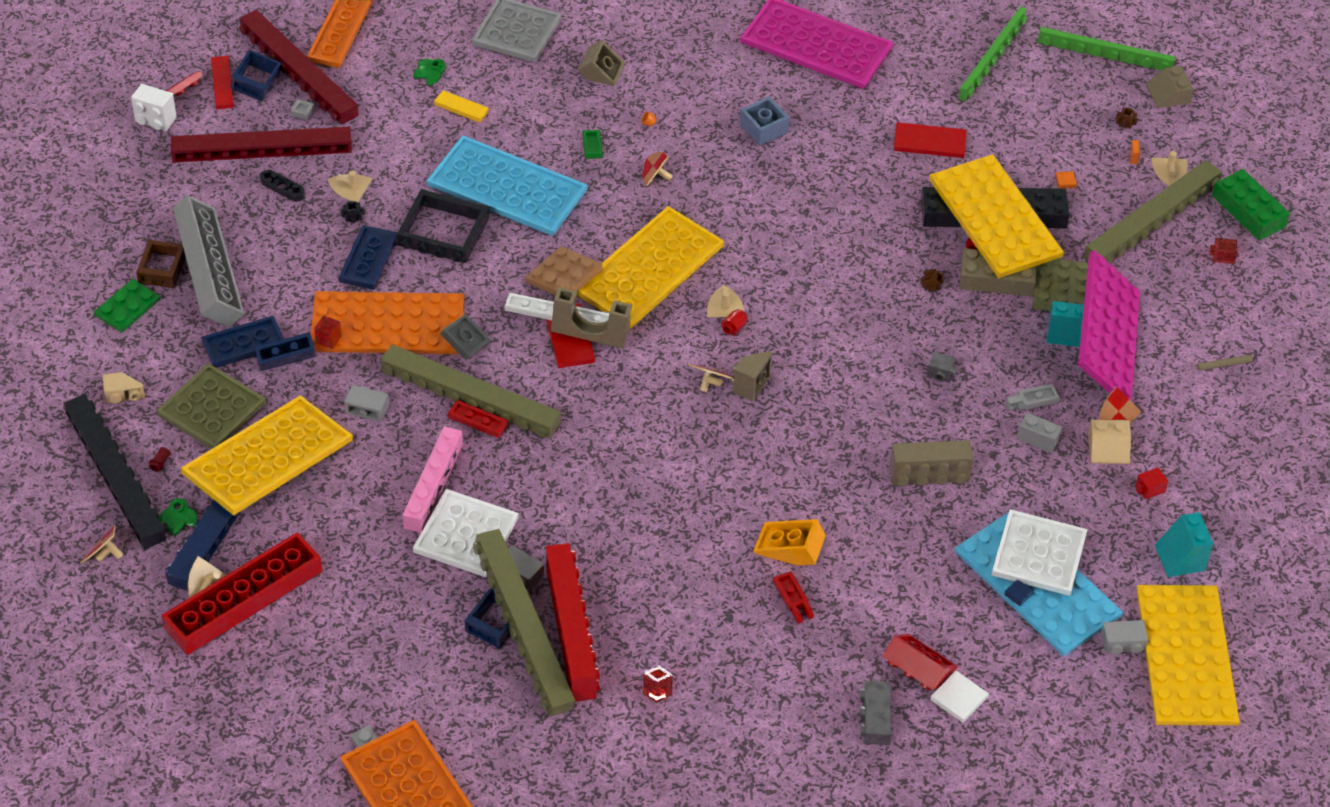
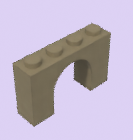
(569, 322)

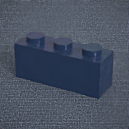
(285, 351)

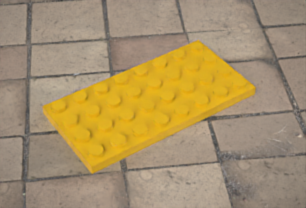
(996, 216)
(651, 264)
(266, 454)
(1187, 655)

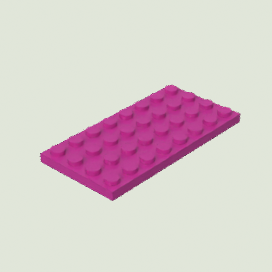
(817, 42)
(1109, 326)

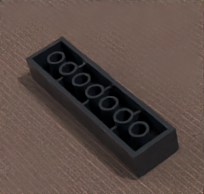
(1048, 204)

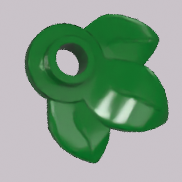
(430, 70)
(178, 518)

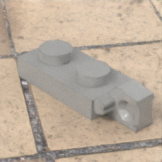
(1033, 398)

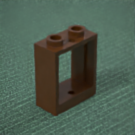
(165, 278)

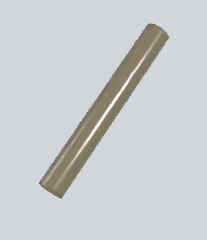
(1225, 362)

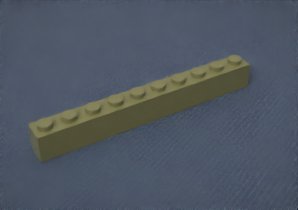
(1155, 212)
(470, 390)
(523, 623)

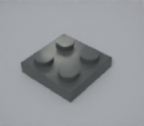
(465, 337)

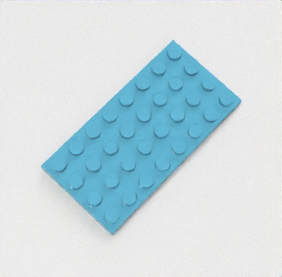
(507, 185)
(1058, 617)

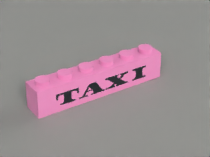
(432, 479)

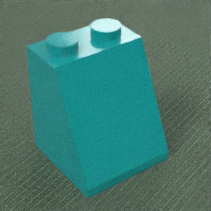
(1065, 323)
(1185, 546)

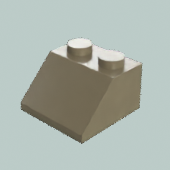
(601, 64)
(1170, 87)
(751, 374)

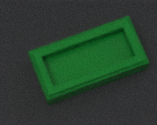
(592, 144)

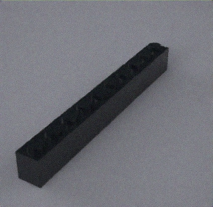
(115, 471)

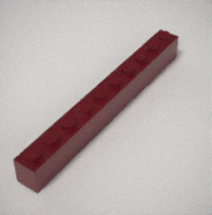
(298, 67)
(261, 144)

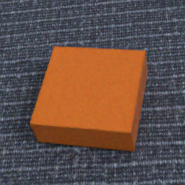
(1134, 152)
(1065, 179)

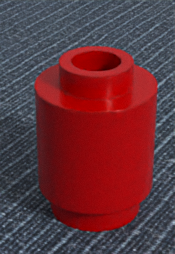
(734, 322)

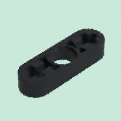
(279, 179)

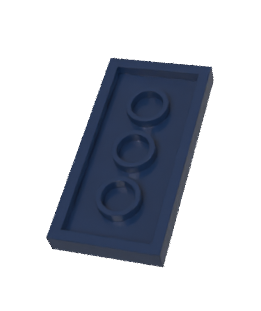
(368, 257)
(239, 341)

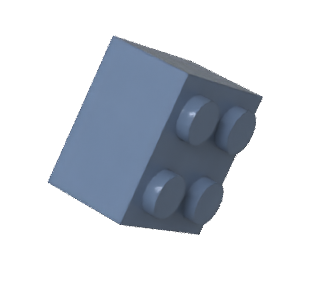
(764, 120)

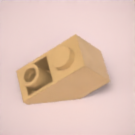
(121, 387)

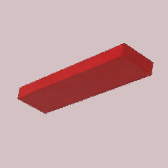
(222, 82)

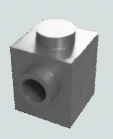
(942, 367)

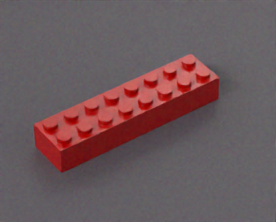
(242, 593)
(571, 622)

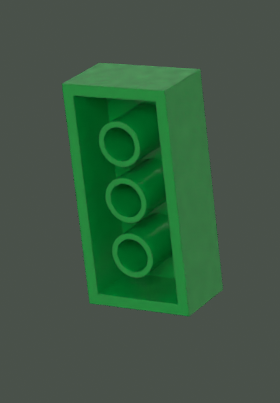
(1251, 204)

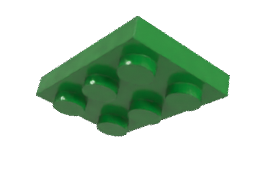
(127, 305)

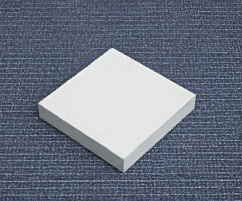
(959, 696)

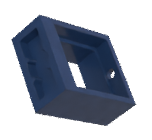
(248, 86)
(482, 630)

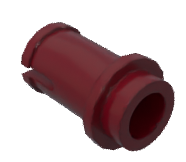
(157, 463)

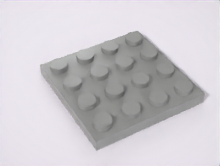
(516, 29)

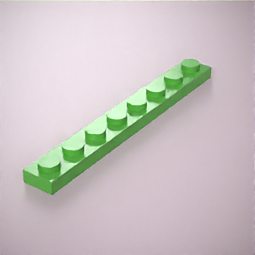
(1105, 49)
(991, 56)

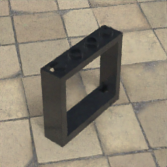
(451, 205)

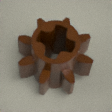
(1126, 118)
(932, 280)

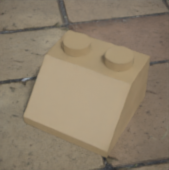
(1109, 441)

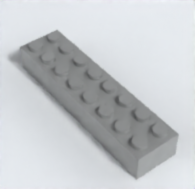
(208, 261)

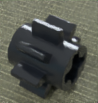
(352, 211)

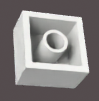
(153, 107)

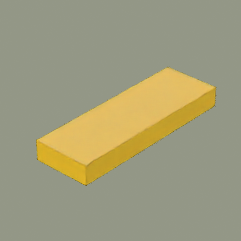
(461, 106)

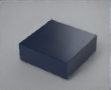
(1018, 592)

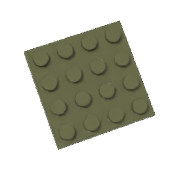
(1059, 282)
(211, 406)

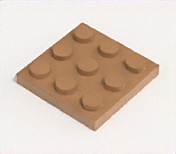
(565, 270)

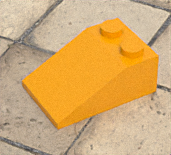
(791, 541)

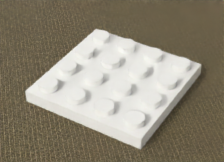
(454, 528)
(1039, 552)

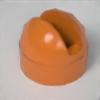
(648, 119)

